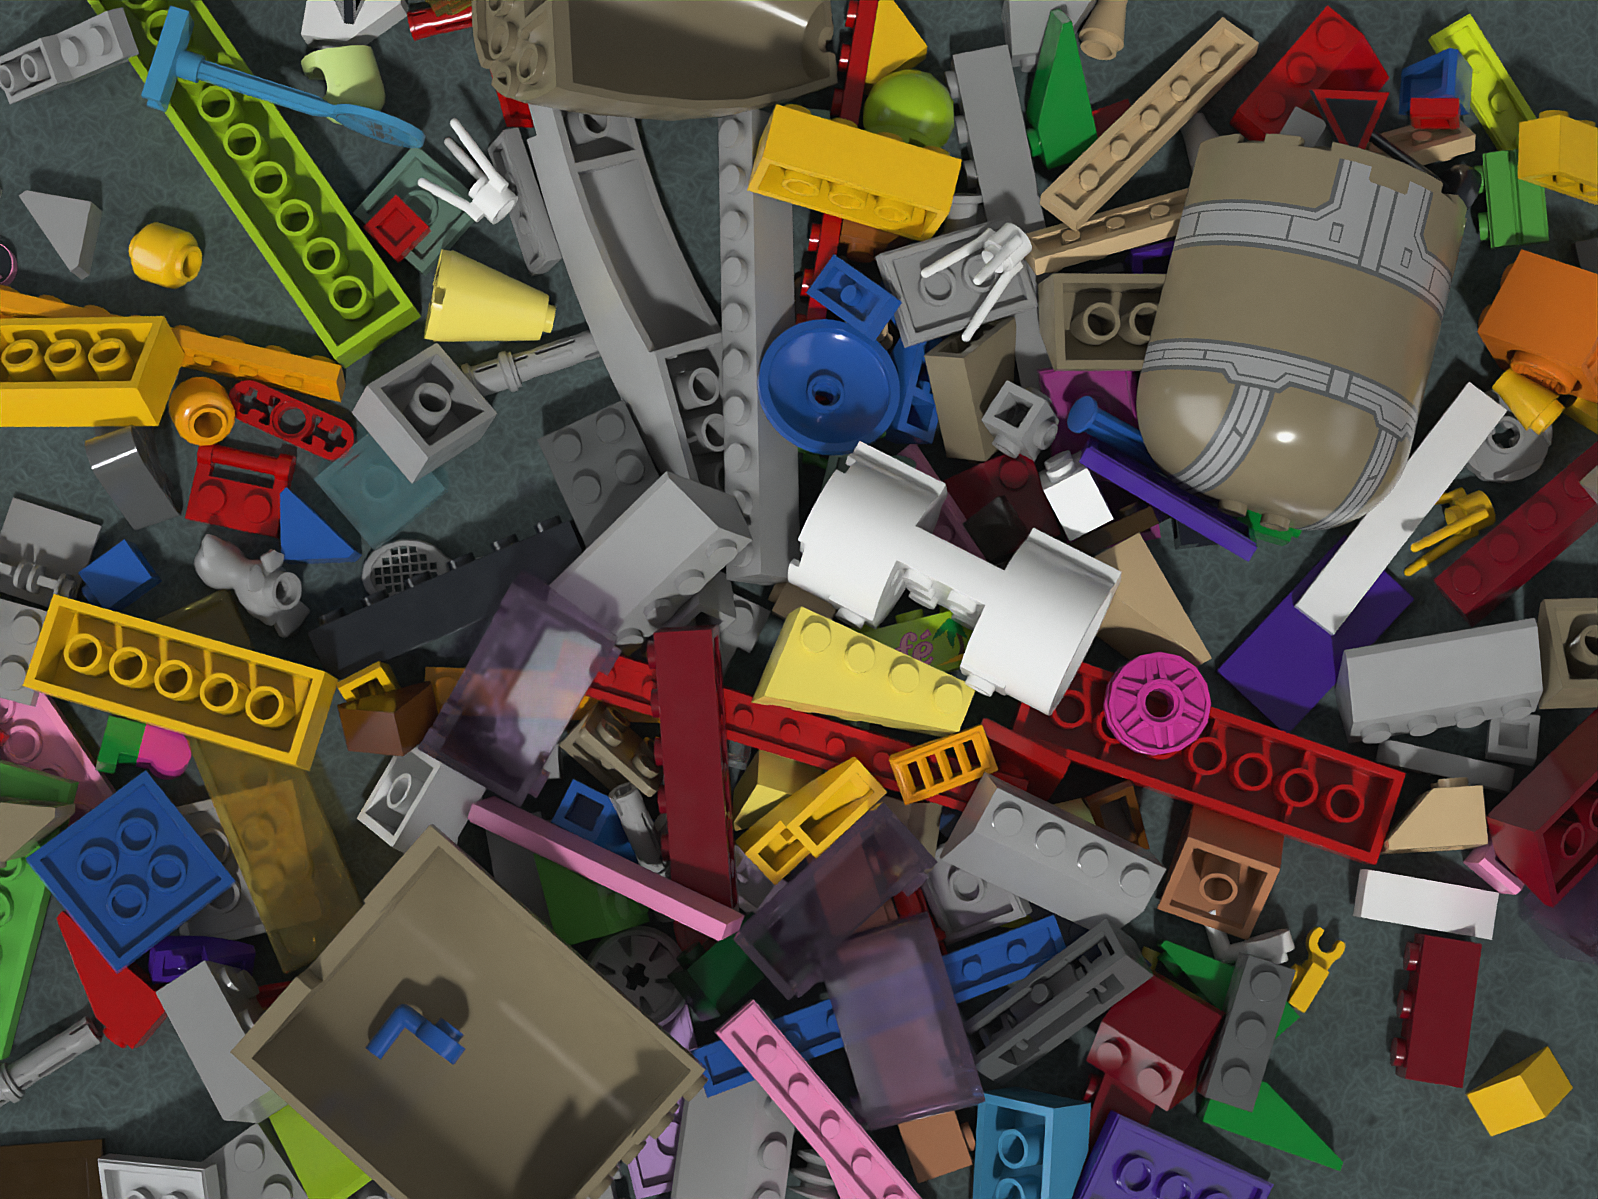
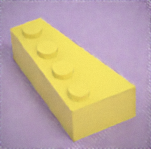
(856, 678)

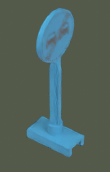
(174, 61)

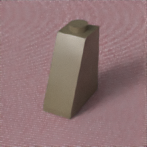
(966, 381)

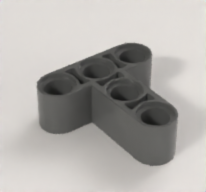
(131, 473)

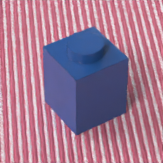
(118, 577)

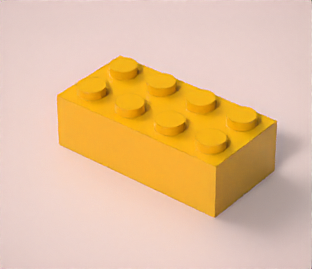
(854, 173)
(86, 371)

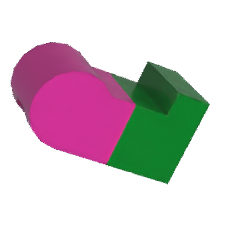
(143, 746)

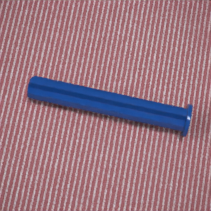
(1089, 418)

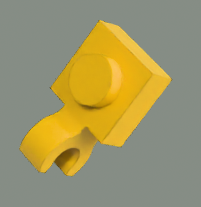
(1313, 971)

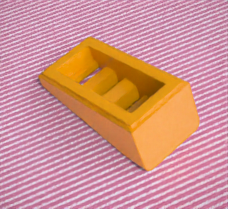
(931, 787)

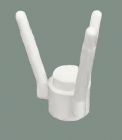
(489, 193)
(1001, 253)

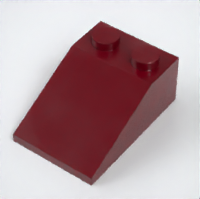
(1010, 477)

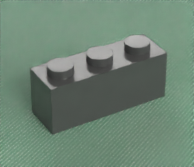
(1247, 1032)

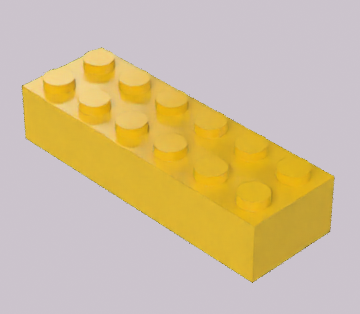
(181, 682)

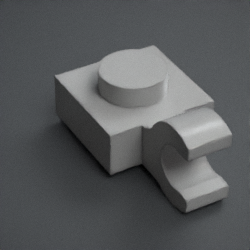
(743, 631)

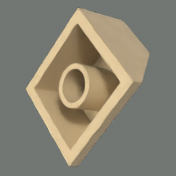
(1441, 820)

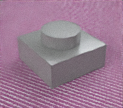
(1513, 740)

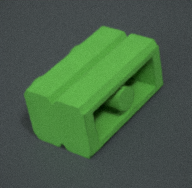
(1514, 207)

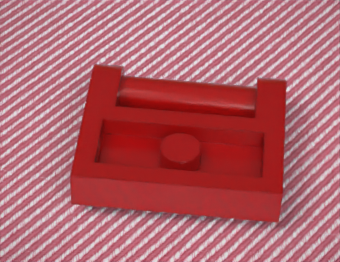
(237, 503)

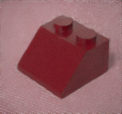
(1157, 1040)

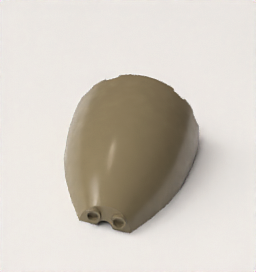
(655, 54)

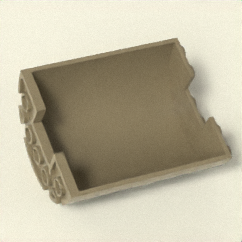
(554, 1063)

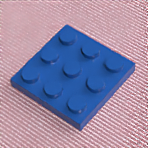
(130, 871)

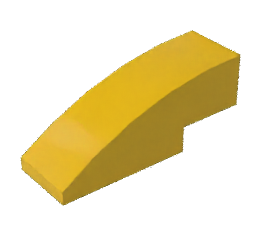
(810, 819)

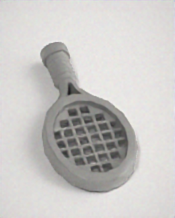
(375, 560)

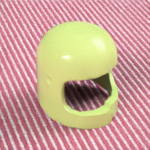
(349, 75)

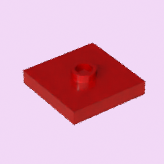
(1023, 758)

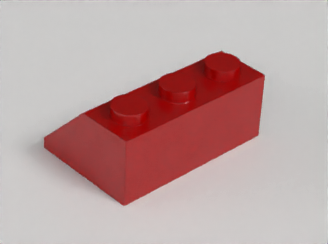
(1324, 58)

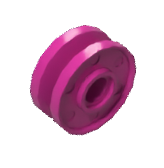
(1186, 699)

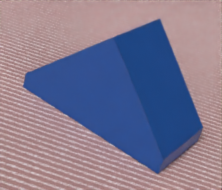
(1437, 76)
(308, 537)

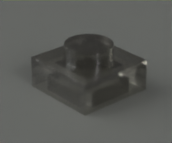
(996, 529)

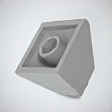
(1026, 25)

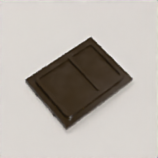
(51, 1170)

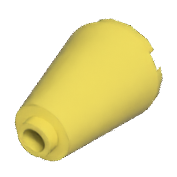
(483, 304)

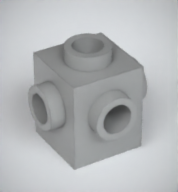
(1021, 421)

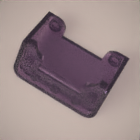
(520, 690)
(900, 1023)

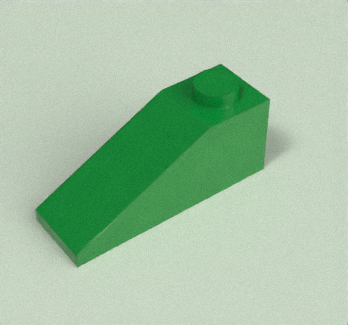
(1059, 99)
(1272, 1124)

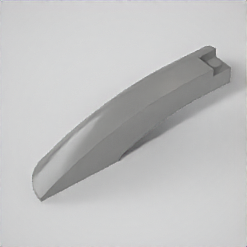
(634, 287)

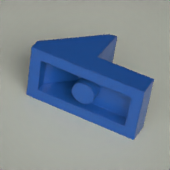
(854, 297)

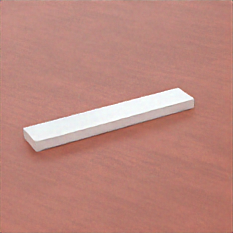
(1393, 521)

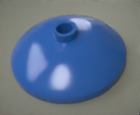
(831, 362)

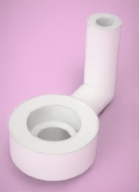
(1267, 946)

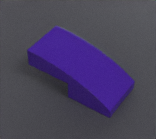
(179, 954)

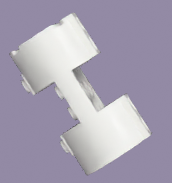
(876, 538)

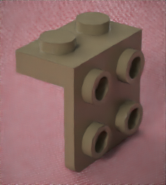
(613, 750)

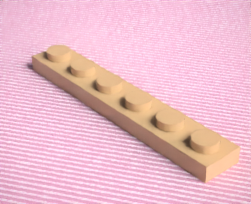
(1148, 124)

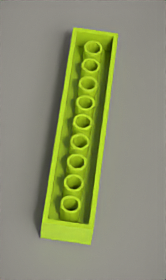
(276, 191)

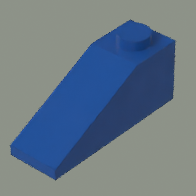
(916, 413)

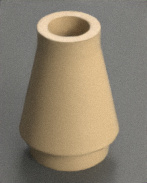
(1104, 30)

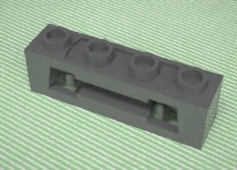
(1055, 1002)

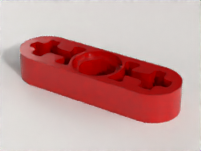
(267, 395)

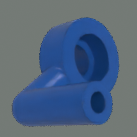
(440, 1037)

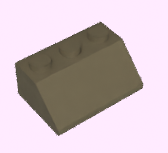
(1098, 319)
(1568, 652)

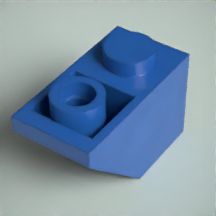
(593, 819)

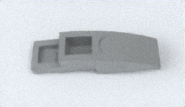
(67, 56)

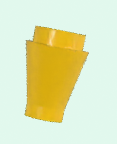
(1529, 402)

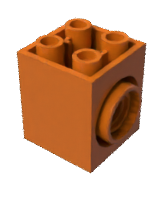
(1546, 325)

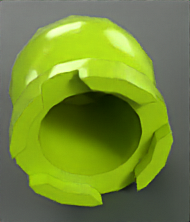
(912, 107)

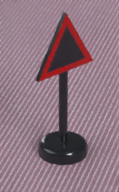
(1352, 122)

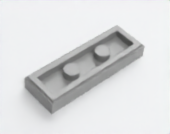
(529, 213)

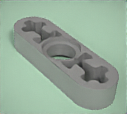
(1444, 764)

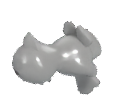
(260, 584)

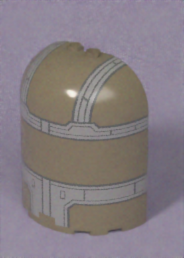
(1297, 328)

